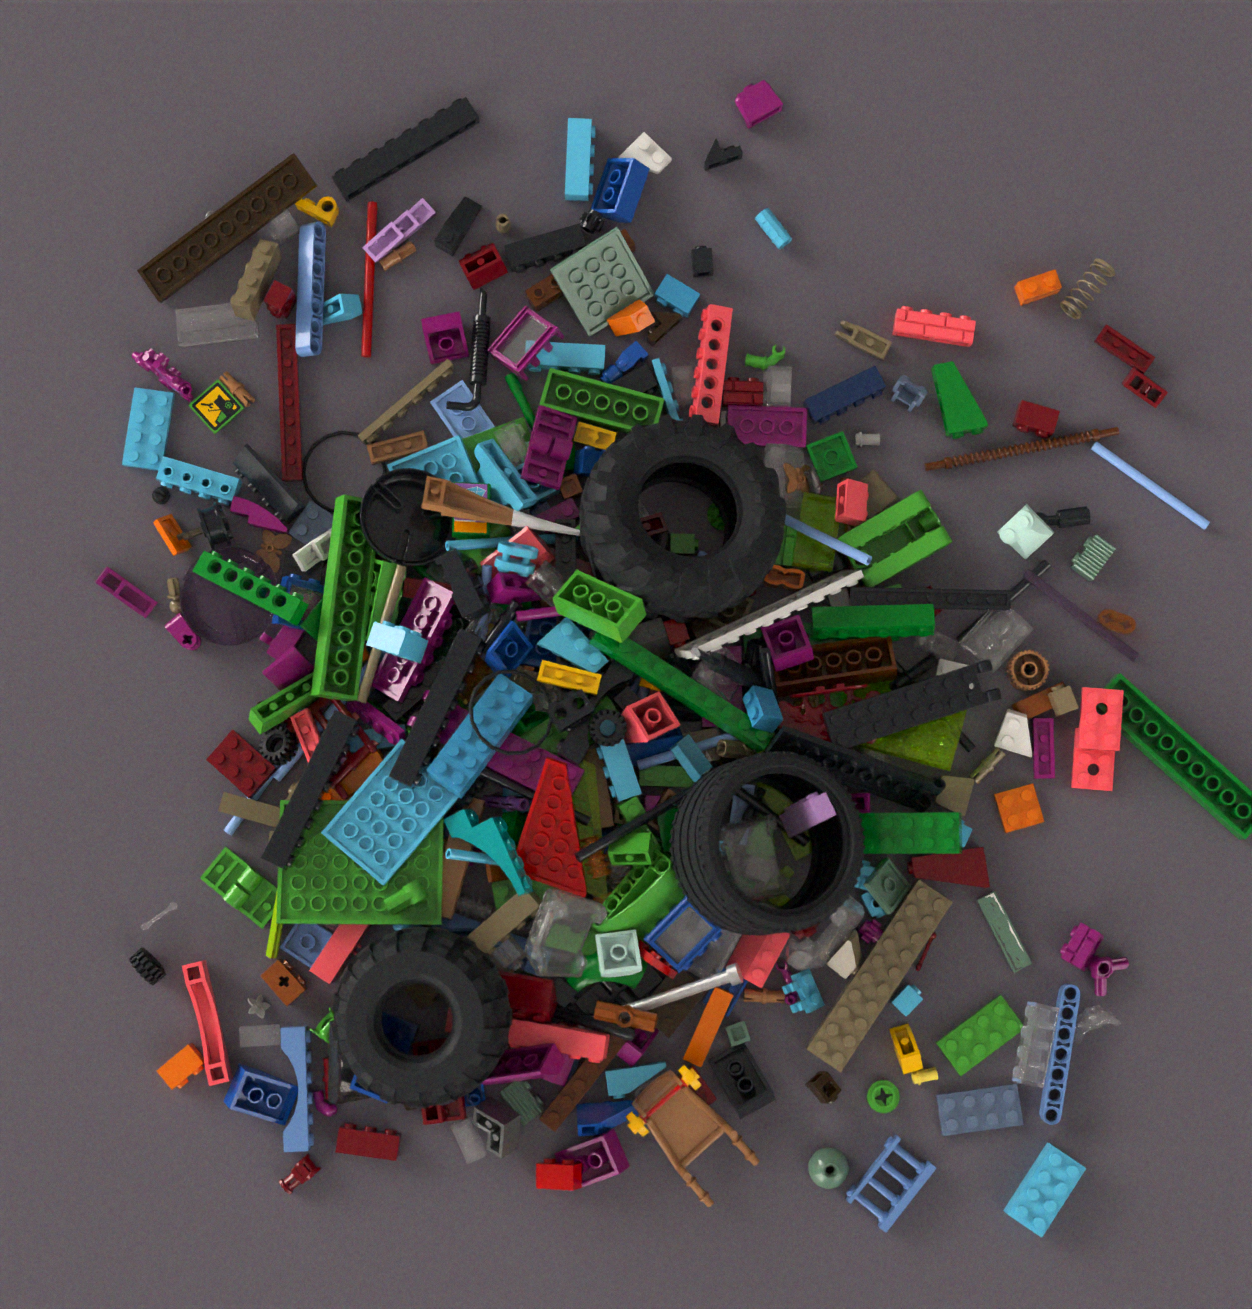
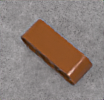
(1035, 703)

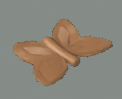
(796, 478)
(271, 546)

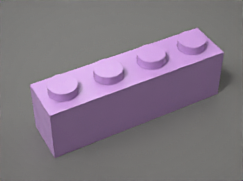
(807, 813)

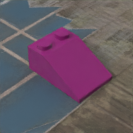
(288, 668)
(600, 1157)

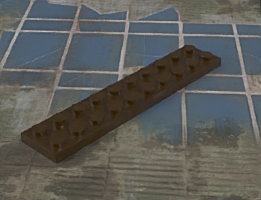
(227, 228)

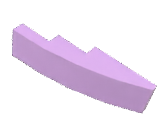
(399, 230)

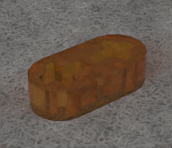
(1118, 617)

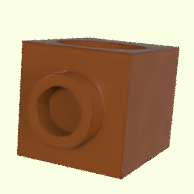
(570, 487)

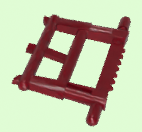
(352, 760)

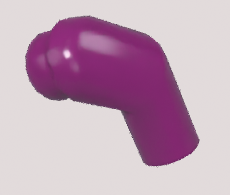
(322, 1106)

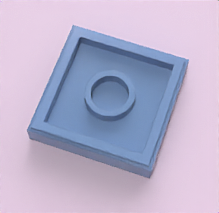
(306, 942)

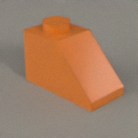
(631, 319)

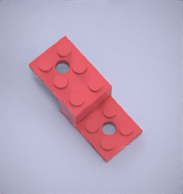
(1097, 739)

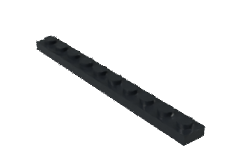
(566, 564)

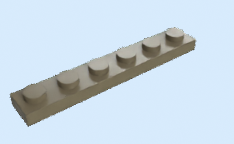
(401, 407)

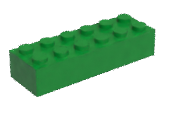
(912, 833)

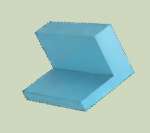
(690, 757)

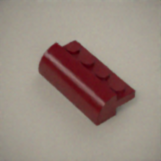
(437, 1113)

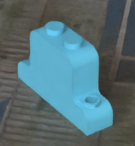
(505, 480)

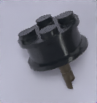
(211, 526)

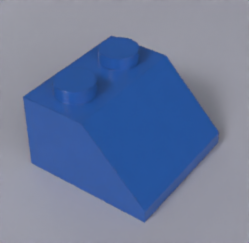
(508, 649)

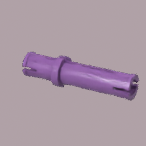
(508, 803)

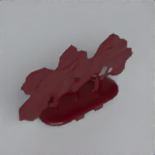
(812, 721)

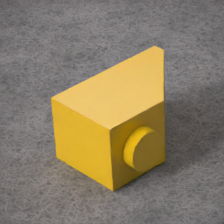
(906, 1048)

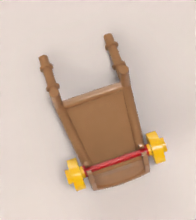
(682, 1123)

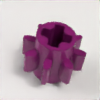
(870, 931)

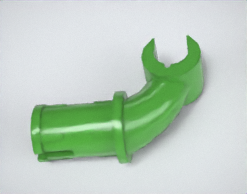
(764, 362)

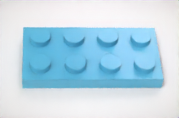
(148, 428)

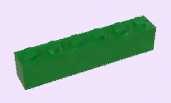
(873, 621)

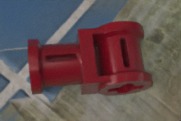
(302, 1172)

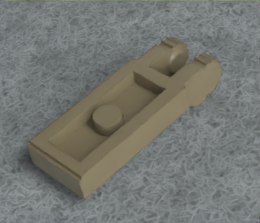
(864, 340)

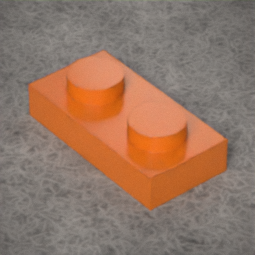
(169, 529)

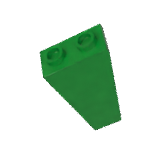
(956, 402)

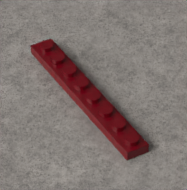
(289, 403)

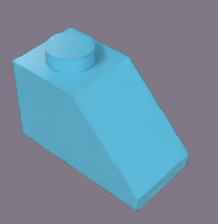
(341, 308)

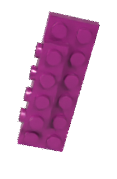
(425, 615)

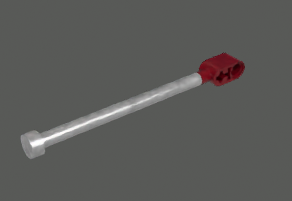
(731, 975)

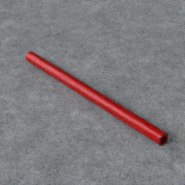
(369, 283)

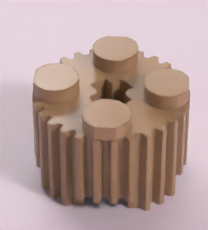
(1019, 678)

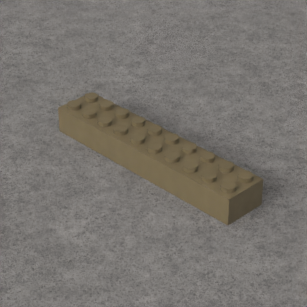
(878, 975)

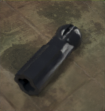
(1067, 517)

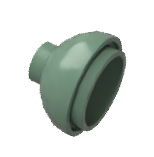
(821, 1160)

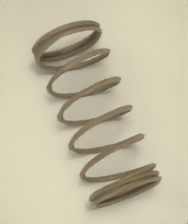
(1109, 268)

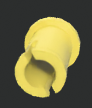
(924, 1075)

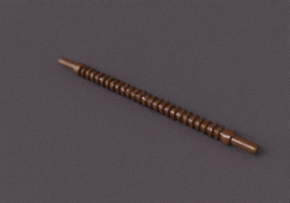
(949, 462)

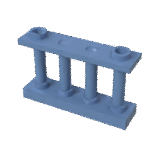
(911, 1186)

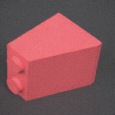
(648, 719)

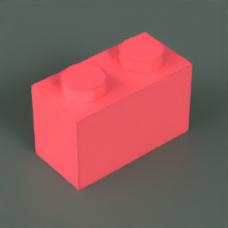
(851, 502)

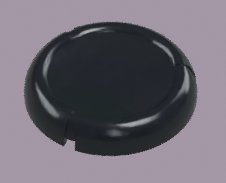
(397, 523)

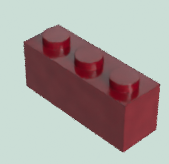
(368, 1142)

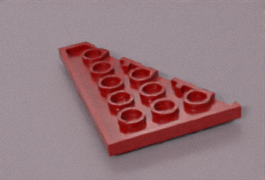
(552, 833)

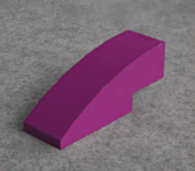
(257, 515)
(126, 592)

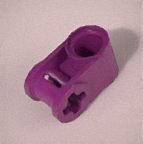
(181, 632)

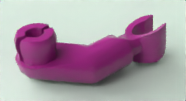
(791, 997)

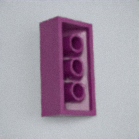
(526, 1064)

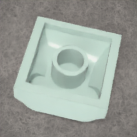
(1025, 532)
(618, 953)

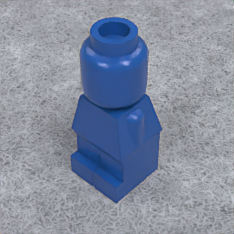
(626, 362)

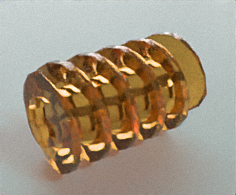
(596, 861)

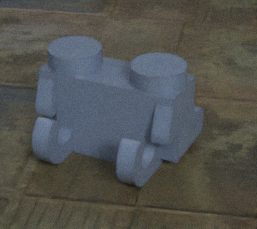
(908, 392)

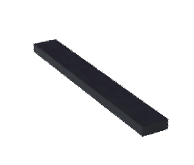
(941, 598)

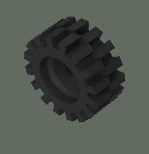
(601, 716)
(271, 740)
(147, 966)

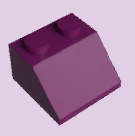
(445, 337)

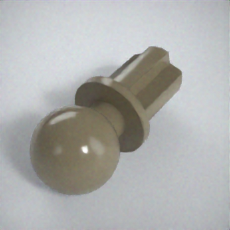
(174, 594)

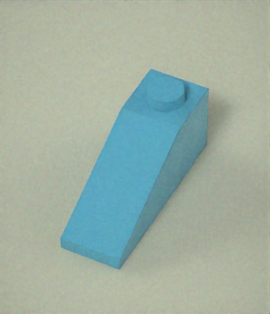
(626, 1079)

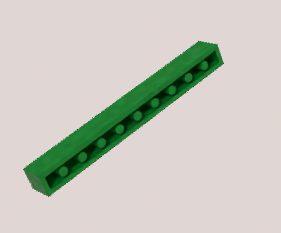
(683, 689)

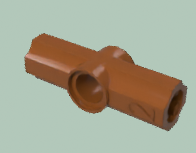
(638, 1018)

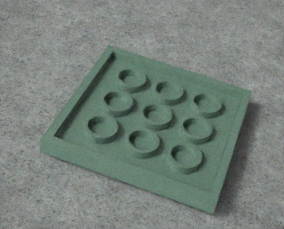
(601, 280)

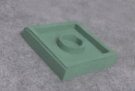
(887, 885)

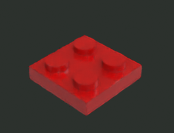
(655, 960)

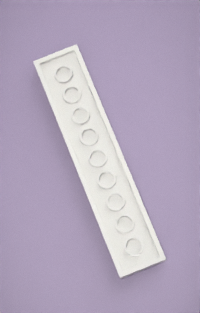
(765, 616)

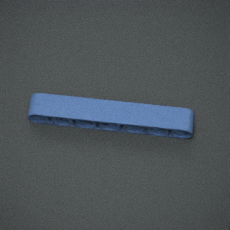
(310, 289)
(1063, 1063)

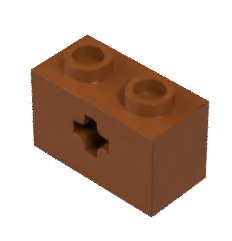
(274, 980)

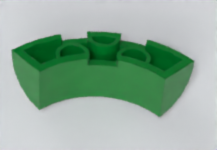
(592, 975)

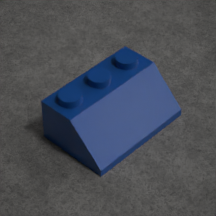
(620, 189)

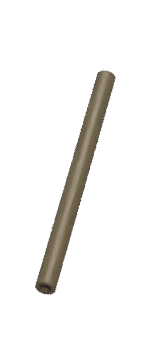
(386, 616)

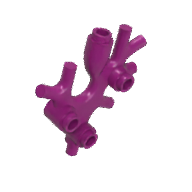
(168, 377)

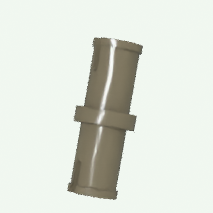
(987, 765)

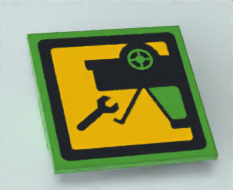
(216, 406)

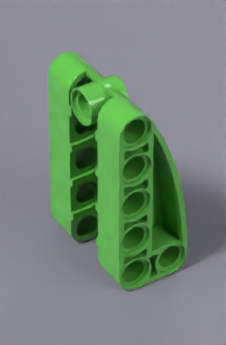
(897, 538)
(642, 898)

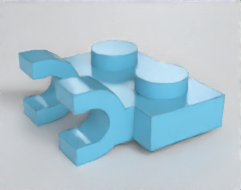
(807, 990)

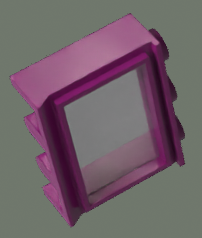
(523, 341)

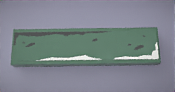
(1004, 931)

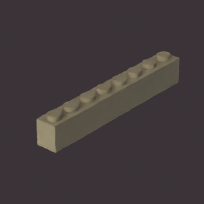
(486, 935)

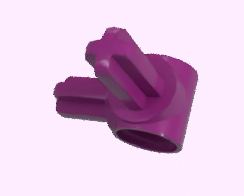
(1108, 966)

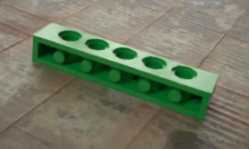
(291, 611)

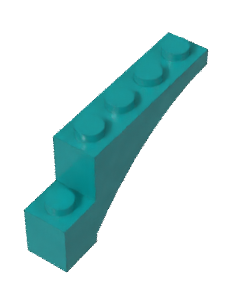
(495, 841)

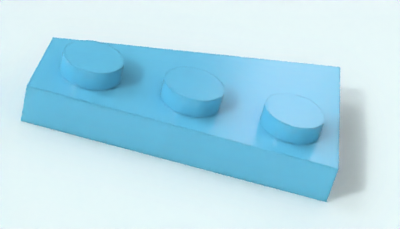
(571, 644)

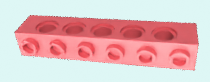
(722, 318)

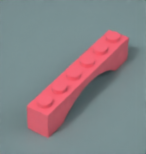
(204, 1004)

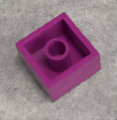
(787, 643)

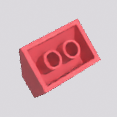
(525, 537)
(758, 955)

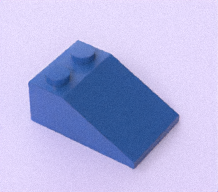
(261, 1095)

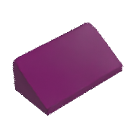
(649, 801)

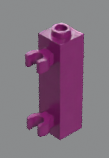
(284, 640)

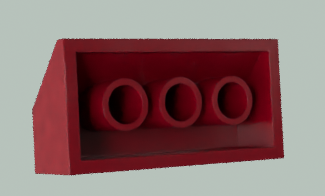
(531, 997)

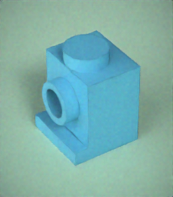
(867, 900)

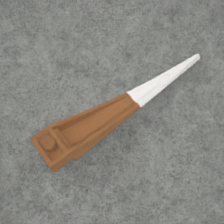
(459, 502)

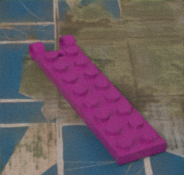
(520, 768)

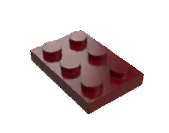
(241, 764)

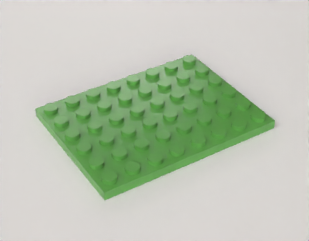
(334, 889)

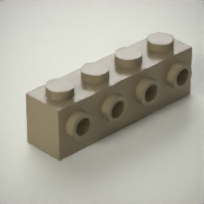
(256, 279)

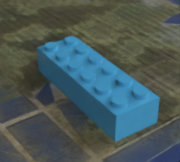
(465, 753)

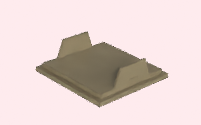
(880, 494)

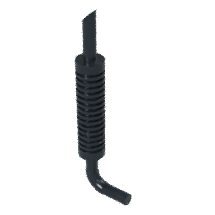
(479, 356)
(730, 668)

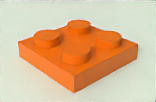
(1019, 808)

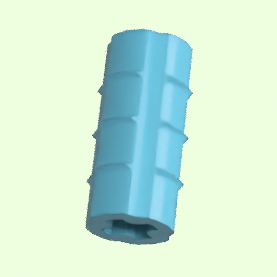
(773, 228)

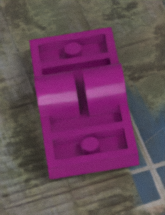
(549, 447)

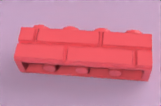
(934, 327)

